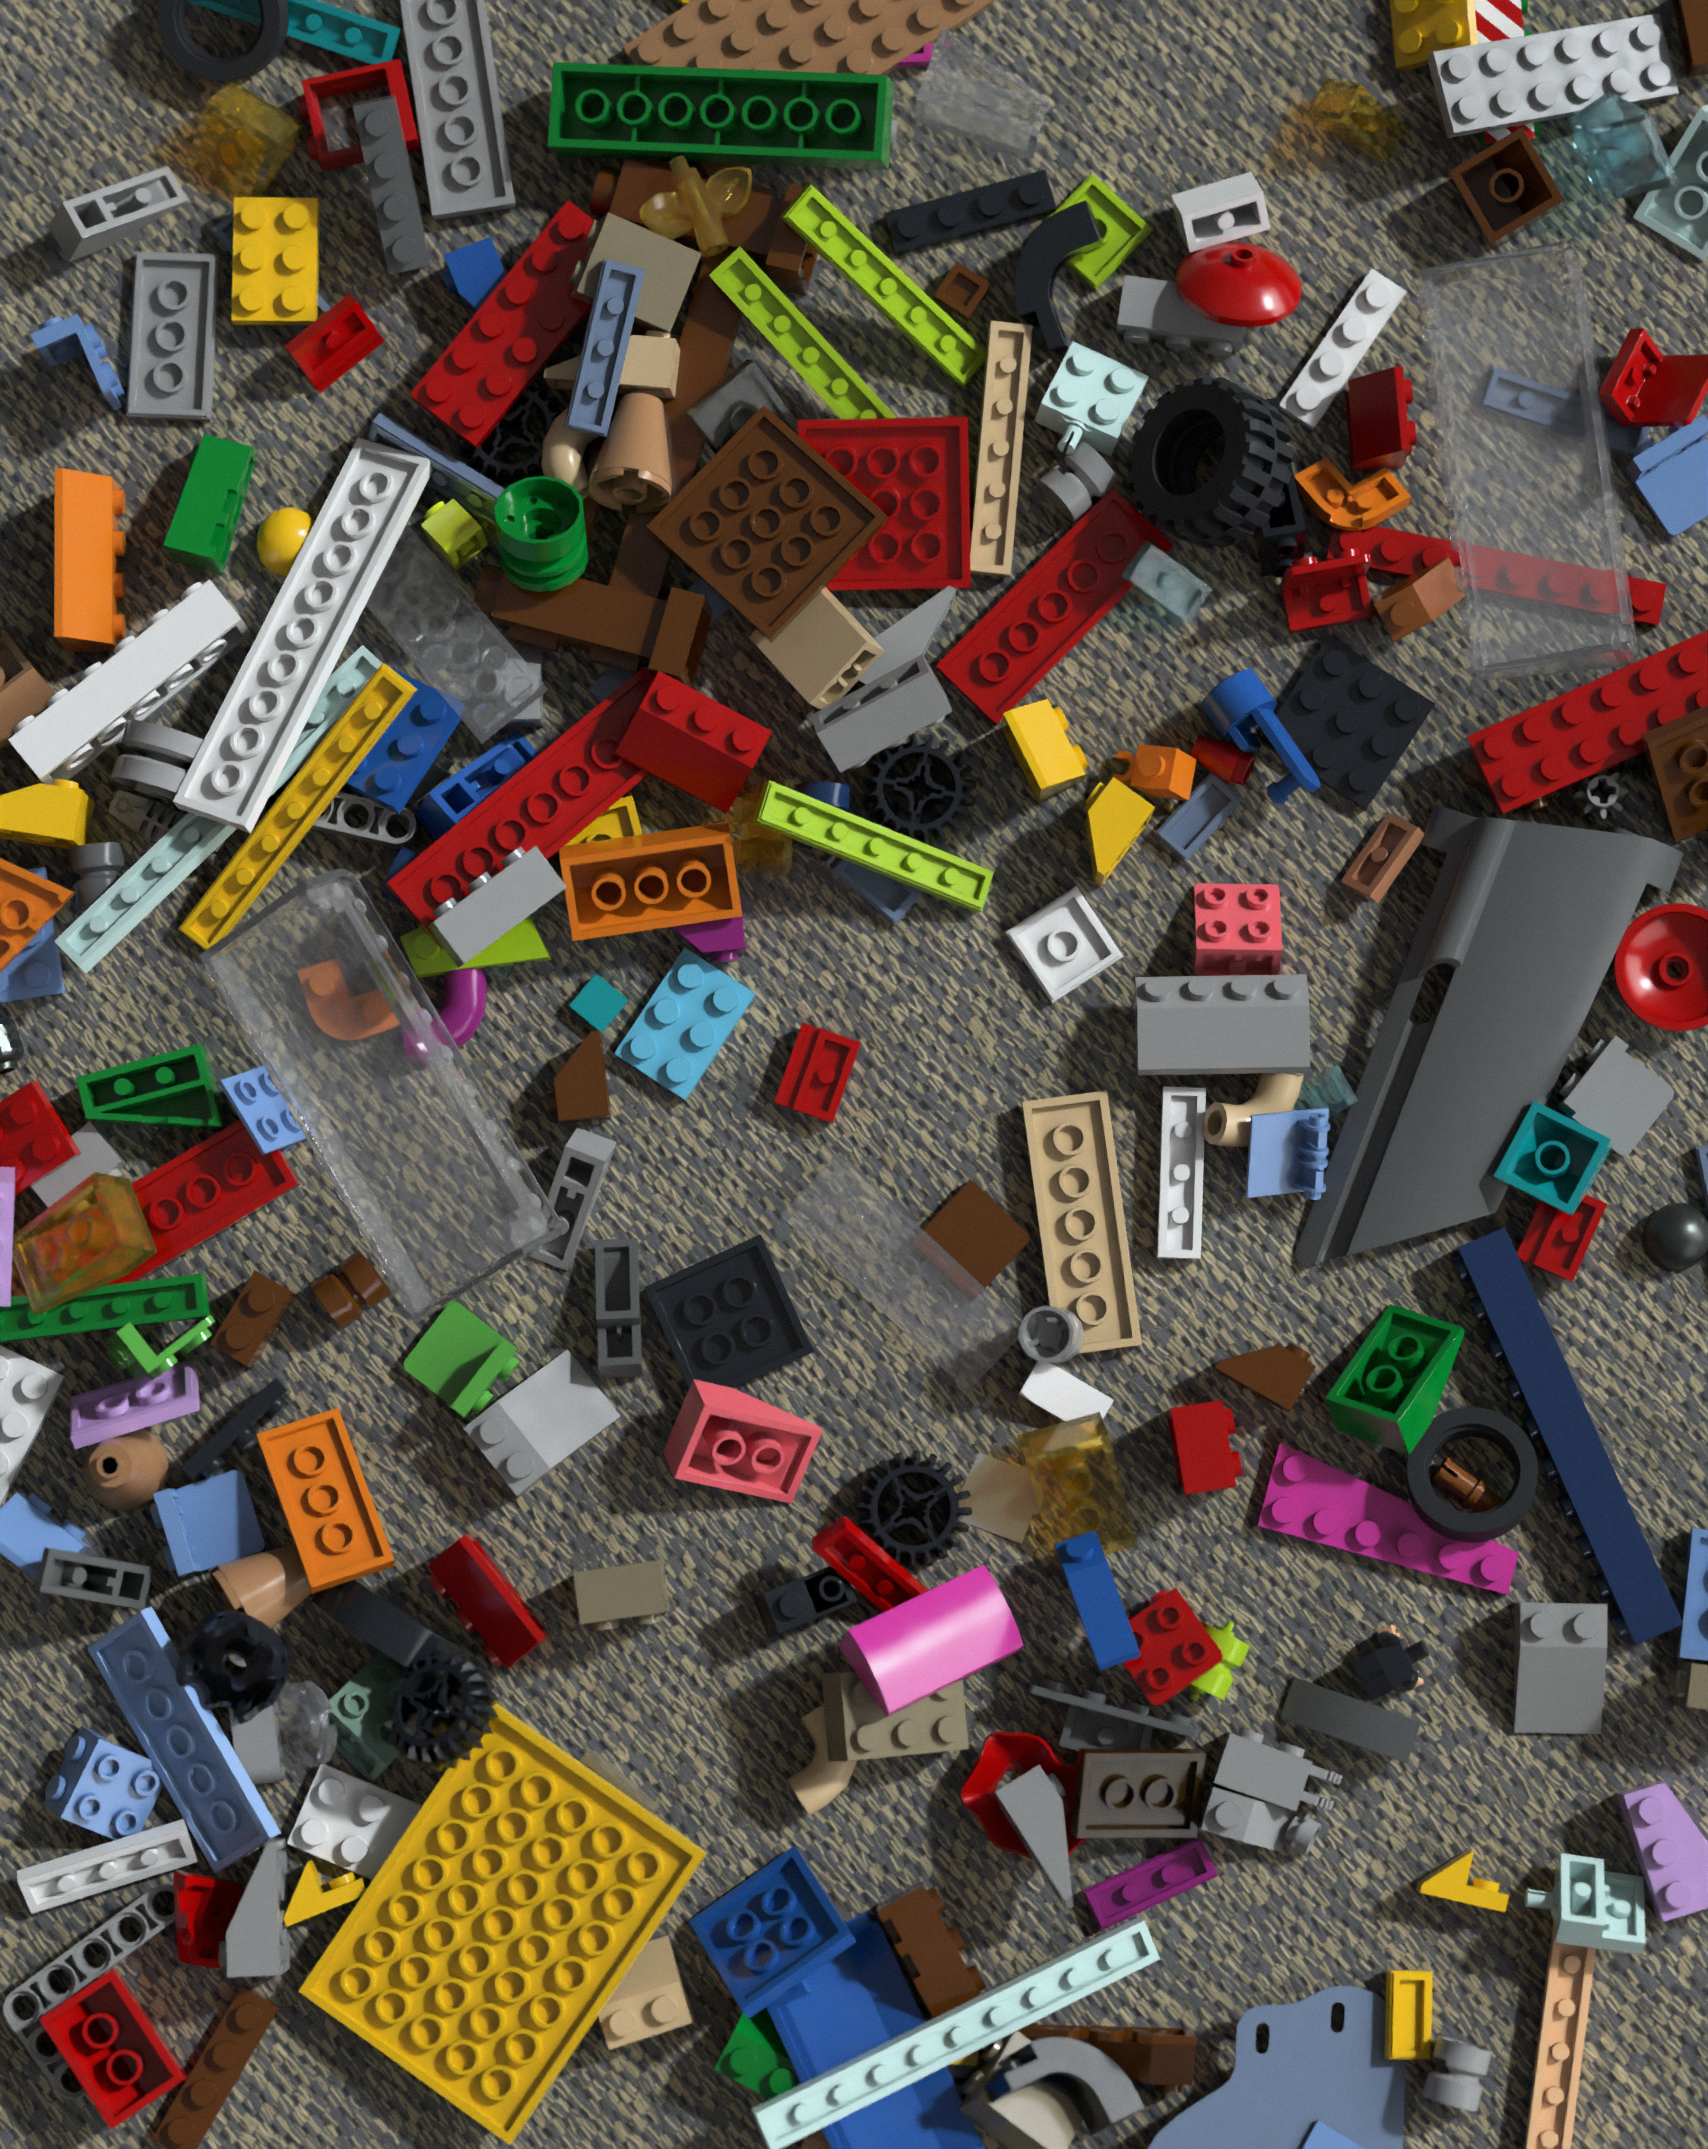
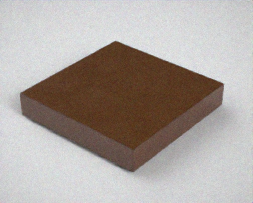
(977, 1233)

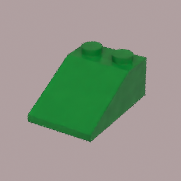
(1395, 1379)

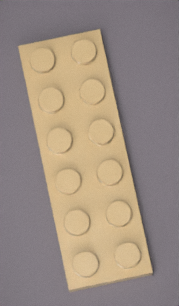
(1082, 1217)

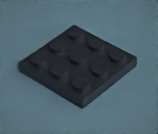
(1351, 721)
(729, 1317)

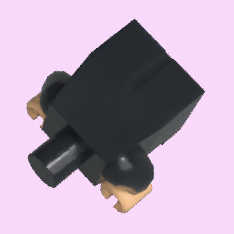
(1390, 1664)

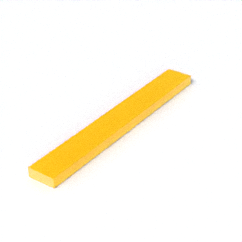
(298, 807)

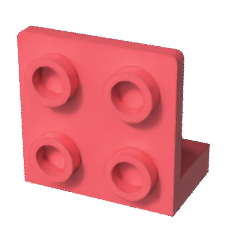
(1237, 929)

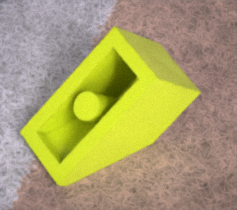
(454, 532)

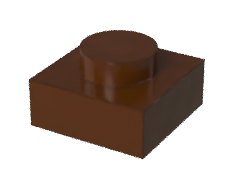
(962, 291)

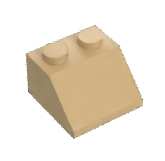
(647, 1999)

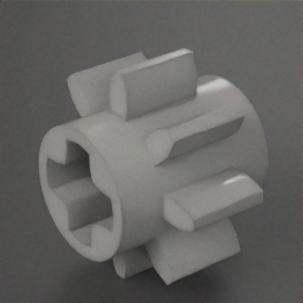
(1592, 803)

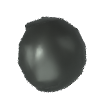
(1676, 1237)

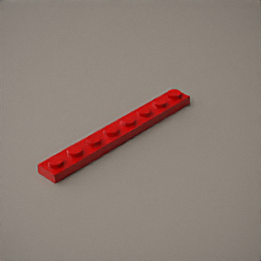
(1408, 553)

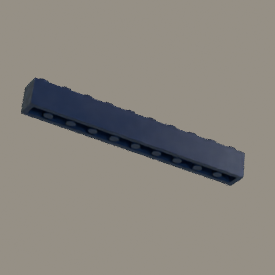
(1567, 1437)

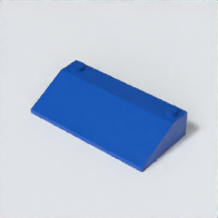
(850, 2009)

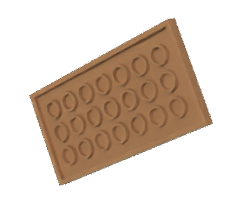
(798, 36)

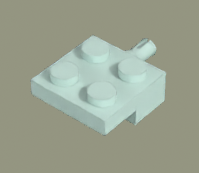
(1090, 400)
(1594, 1905)

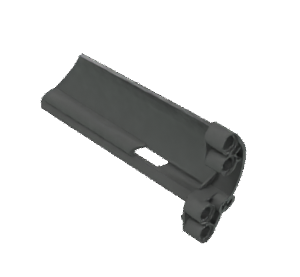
(1530, 936)

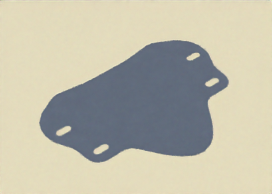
(1302, 2079)

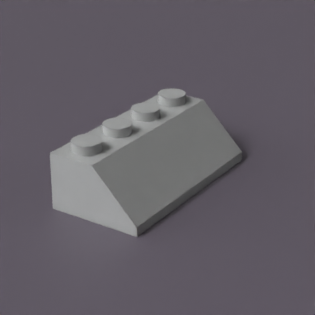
(1222, 1024)

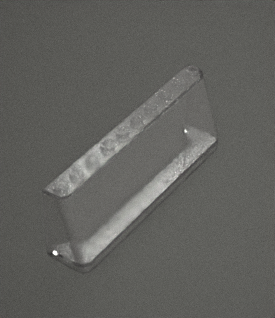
(1527, 464)
(381, 1092)

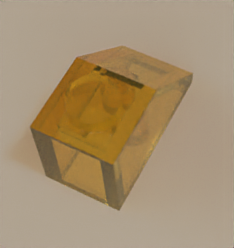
(1356, 118)

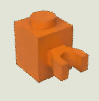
(1159, 771)

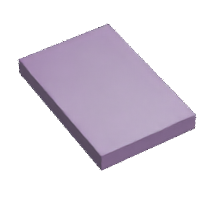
(133, 1404)

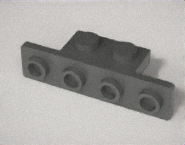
(1100, 1725)

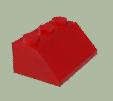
(692, 742)
(487, 1602)
(113, 2048)

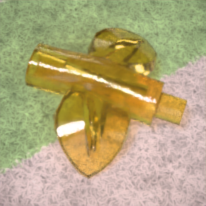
(698, 205)

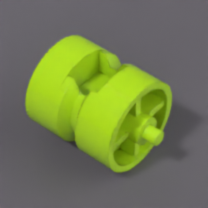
(1219, 1679)

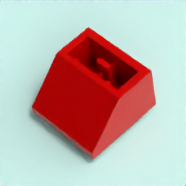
(1378, 420)

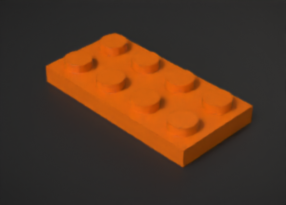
(325, 1500)

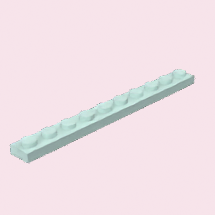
(197, 837)
(954, 2034)

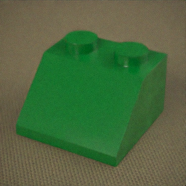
(758, 2057)

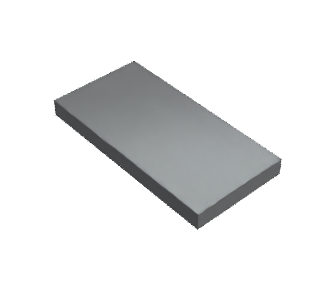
(173, 336)

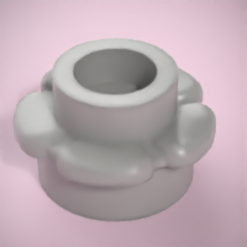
(1302, 1834)

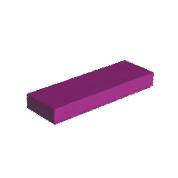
(1150, 1883)

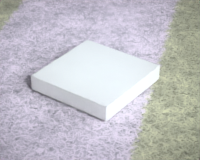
(1064, 945)

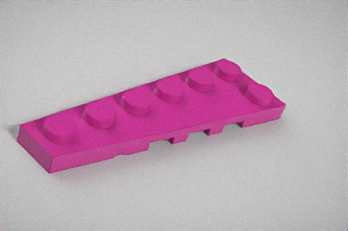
(1352, 1515)

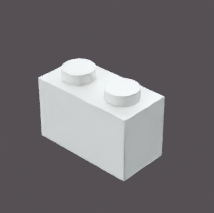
(1220, 212)

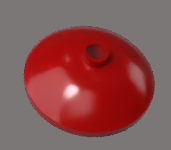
(1238, 284)
(1651, 942)

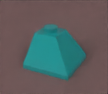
(1553, 1158)

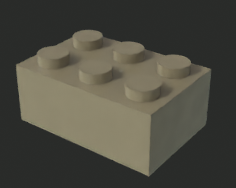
(862, 1731)

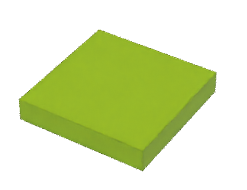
(1119, 228)

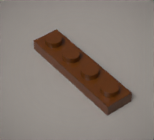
(217, 2070)

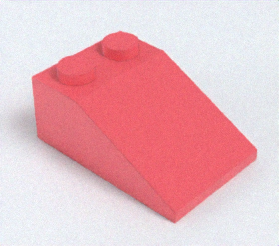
(739, 1443)

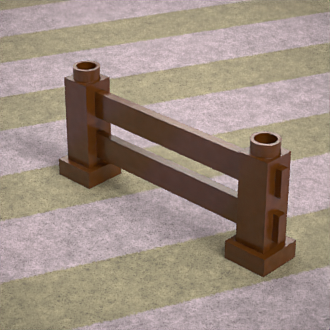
(627, 620)

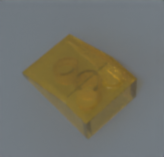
(82, 1242)
(1077, 1483)

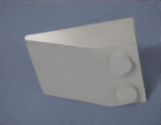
(542, 1423)
(1559, 1667)
(257, 1935)

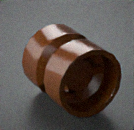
(351, 1289)

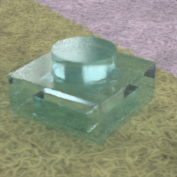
(1330, 1091)

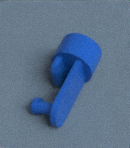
(1241, 705)

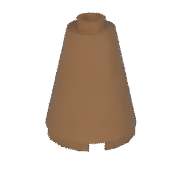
(634, 457)
(139, 1472)
(262, 1584)

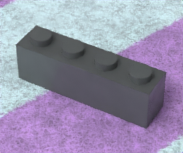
(391, 184)

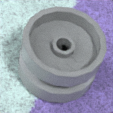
(164, 759)

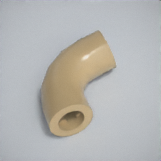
(564, 455)
(1230, 1124)
(821, 1778)

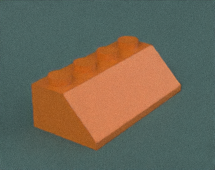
(87, 561)
(650, 881)

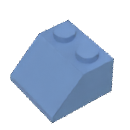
(29, 1528)

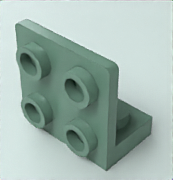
(361, 1715)

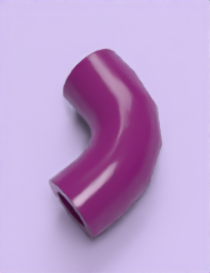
(464, 1002)

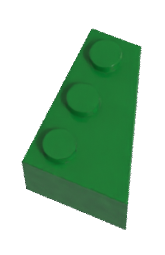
(210, 504)
(156, 1092)

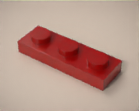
(866, 1565)

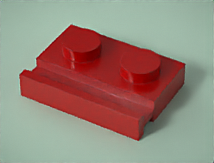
(334, 343)
(817, 1073)
(1559, 1241)

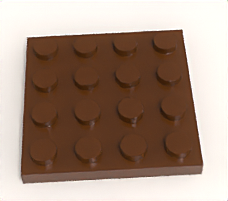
(767, 523)

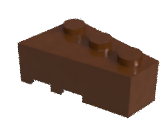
(930, 1949)

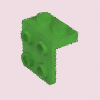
(133, 1353)
(462, 1360)

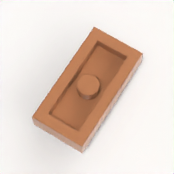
(1382, 858)

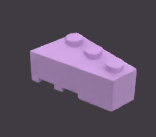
(1668, 1850)

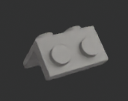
(1615, 1095)

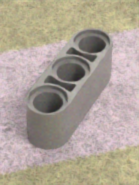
(259, 1744)

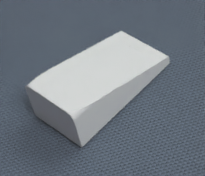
(1062, 1393)

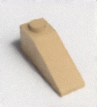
(648, 365)

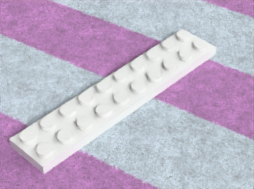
(303, 635)

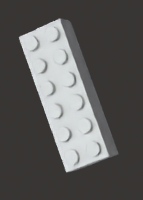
(130, 684)

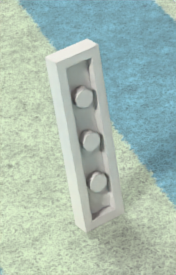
(1342, 349)
(1181, 1173)
(107, 1866)

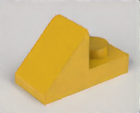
(1451, 1883)
(312, 1898)

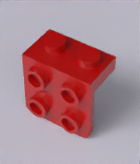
(1654, 387)
(1326, 591)
(1171, 1647)

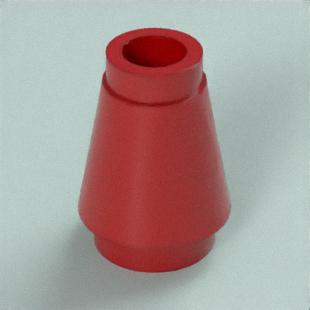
(1224, 759)

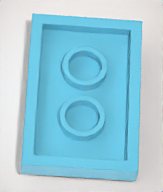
(685, 1024)

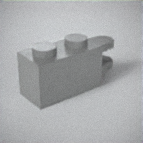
(1269, 1772)

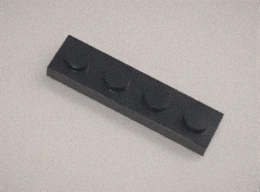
(970, 212)

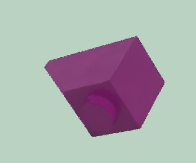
(716, 938)

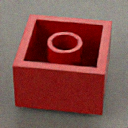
(1203, 1447)

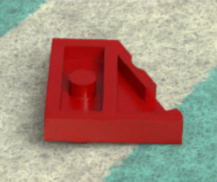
(203, 1915)

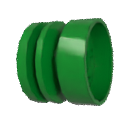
(541, 533)

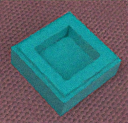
(599, 1003)

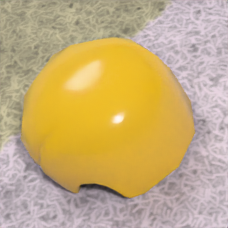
(282, 538)

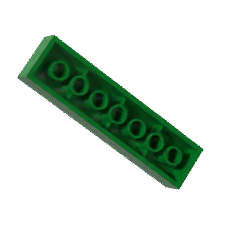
(721, 115)

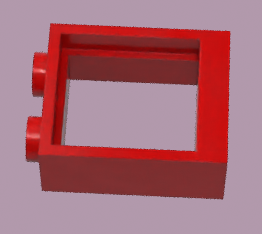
(346, 82)

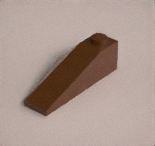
(1143, 2053)

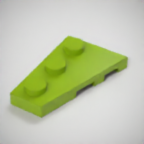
(517, 945)

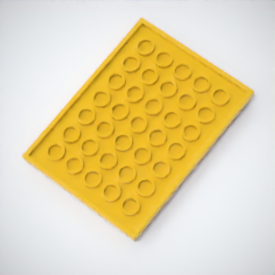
(502, 1924)

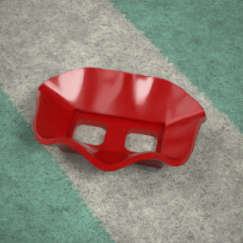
(1018, 1752)

